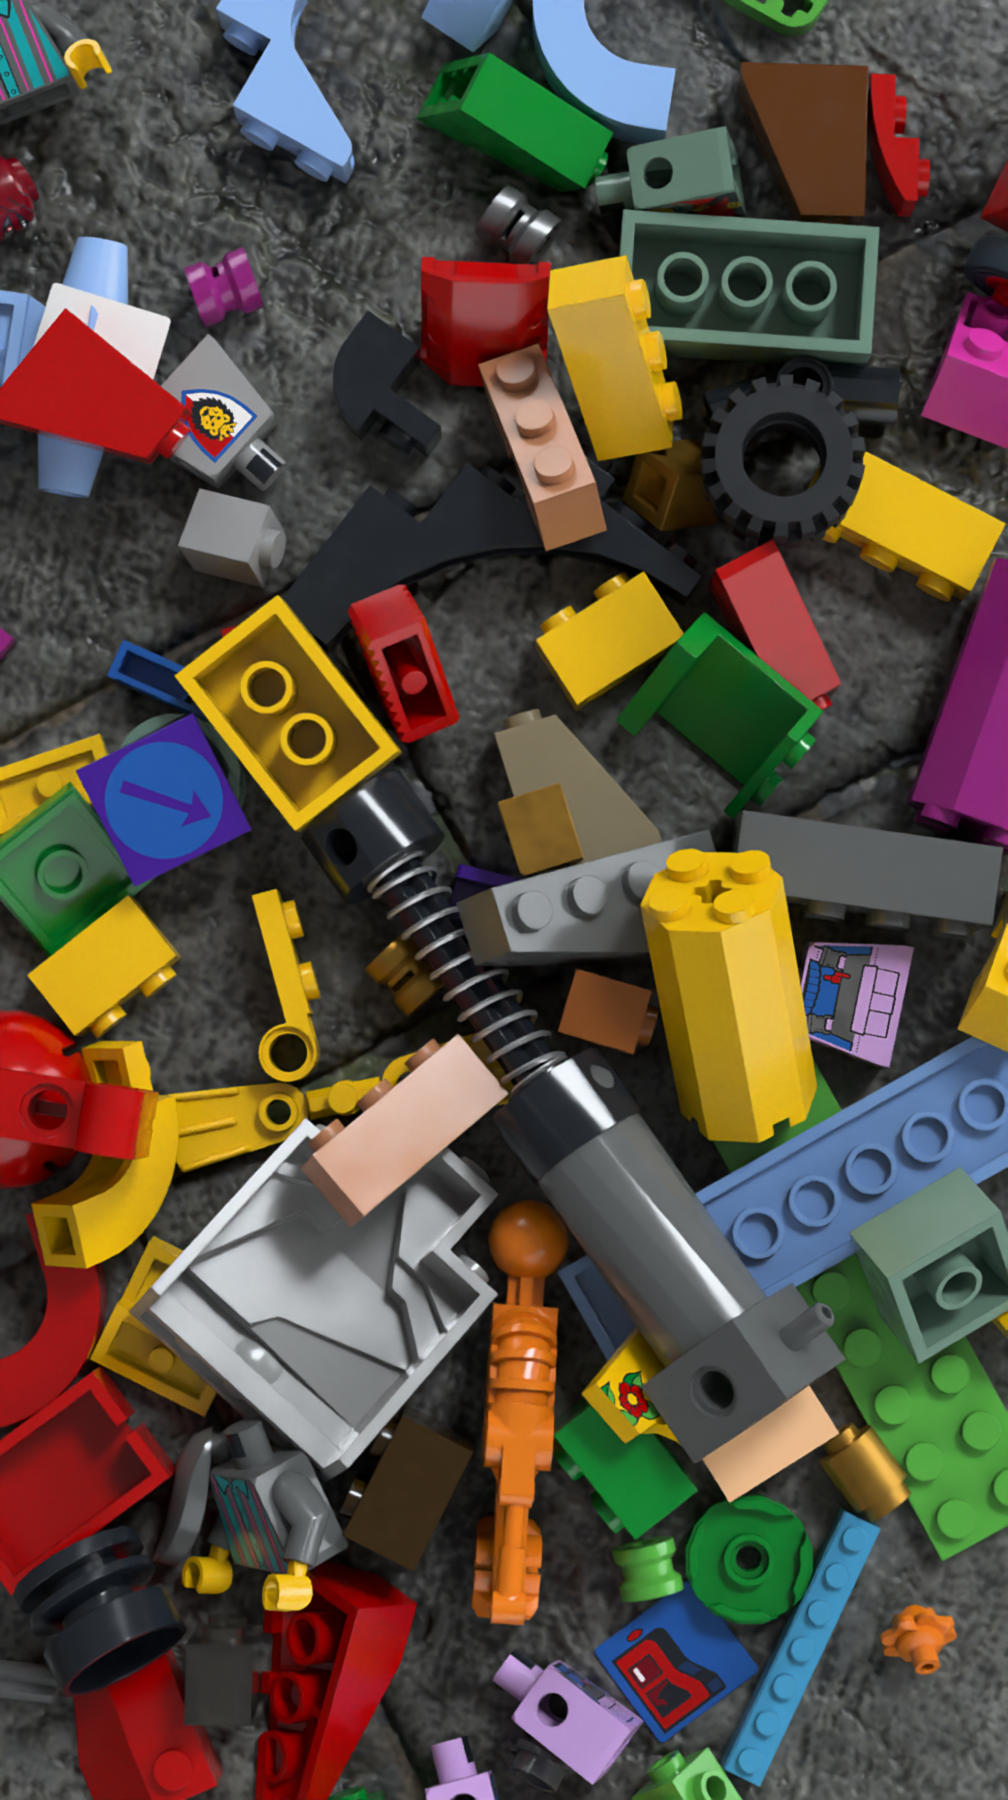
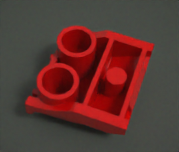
(480, 314)

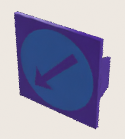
(163, 799)

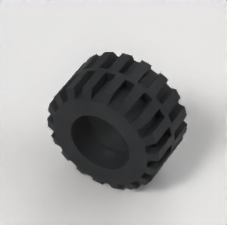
(790, 409)

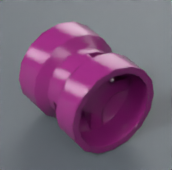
(224, 287)

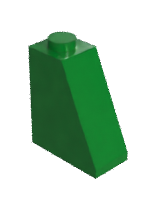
(516, 122)

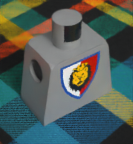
(225, 420)

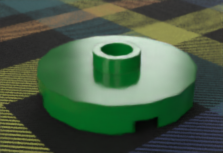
(756, 1592)

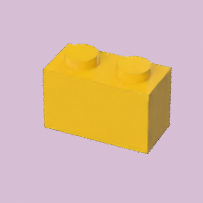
(607, 639)
(106, 968)

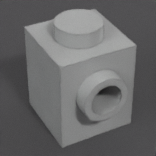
(232, 538)

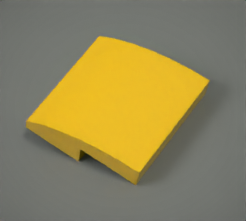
(137, 1353)

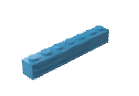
(800, 1647)

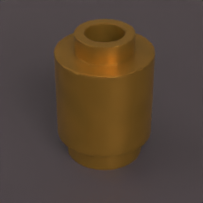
(864, 1471)

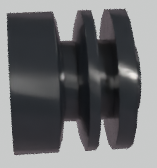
(98, 1611)

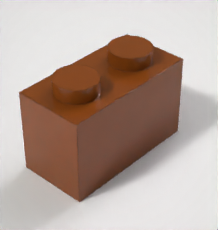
(607, 1013)

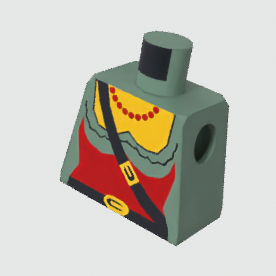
(700, 171)

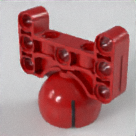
(54, 1107)

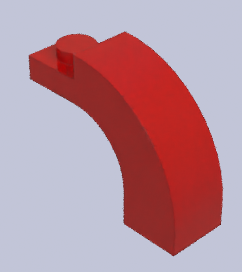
(62, 1343)

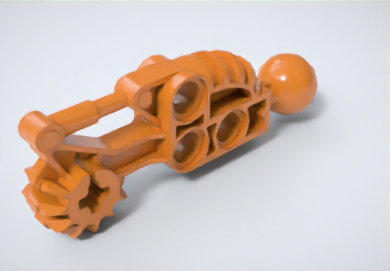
(518, 1419)

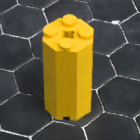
(729, 993)

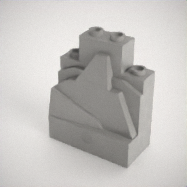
(318, 1318)

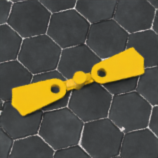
(236, 1119)

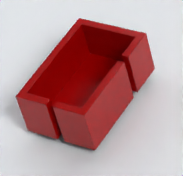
(72, 1473)

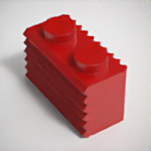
(403, 663)

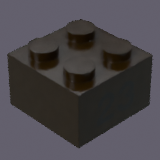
(408, 1488)

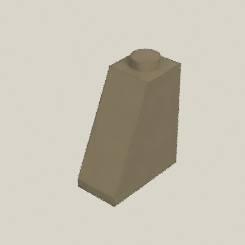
(545, 753)

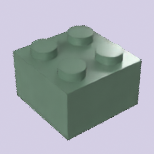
(936, 1264)

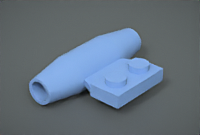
(96, 268)

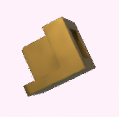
(668, 487)
(540, 830)

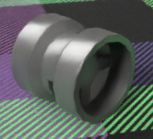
(526, 233)

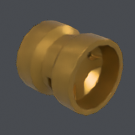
(395, 965)

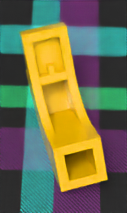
(113, 1195)

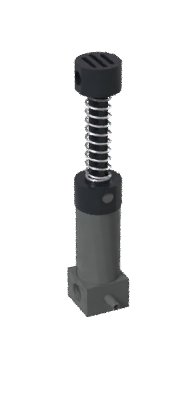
(584, 1142)

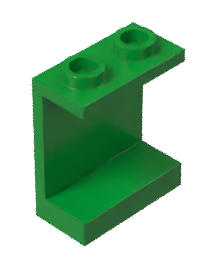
(728, 708)

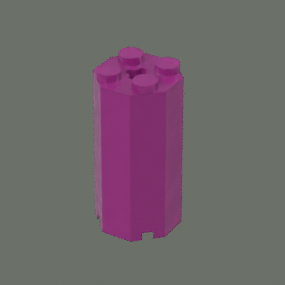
(966, 755)

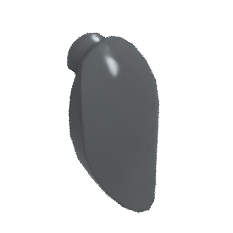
(189, 1494)

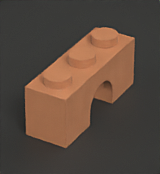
(543, 446)

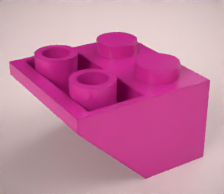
(973, 373)

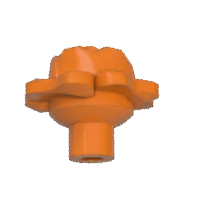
(918, 1637)

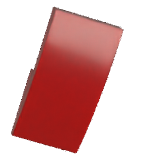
(895, 158)

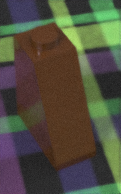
(811, 135)

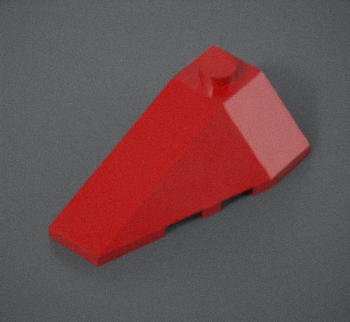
(327, 1678)
(137, 1741)

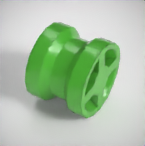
(647, 1568)

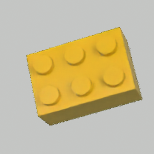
(288, 713)

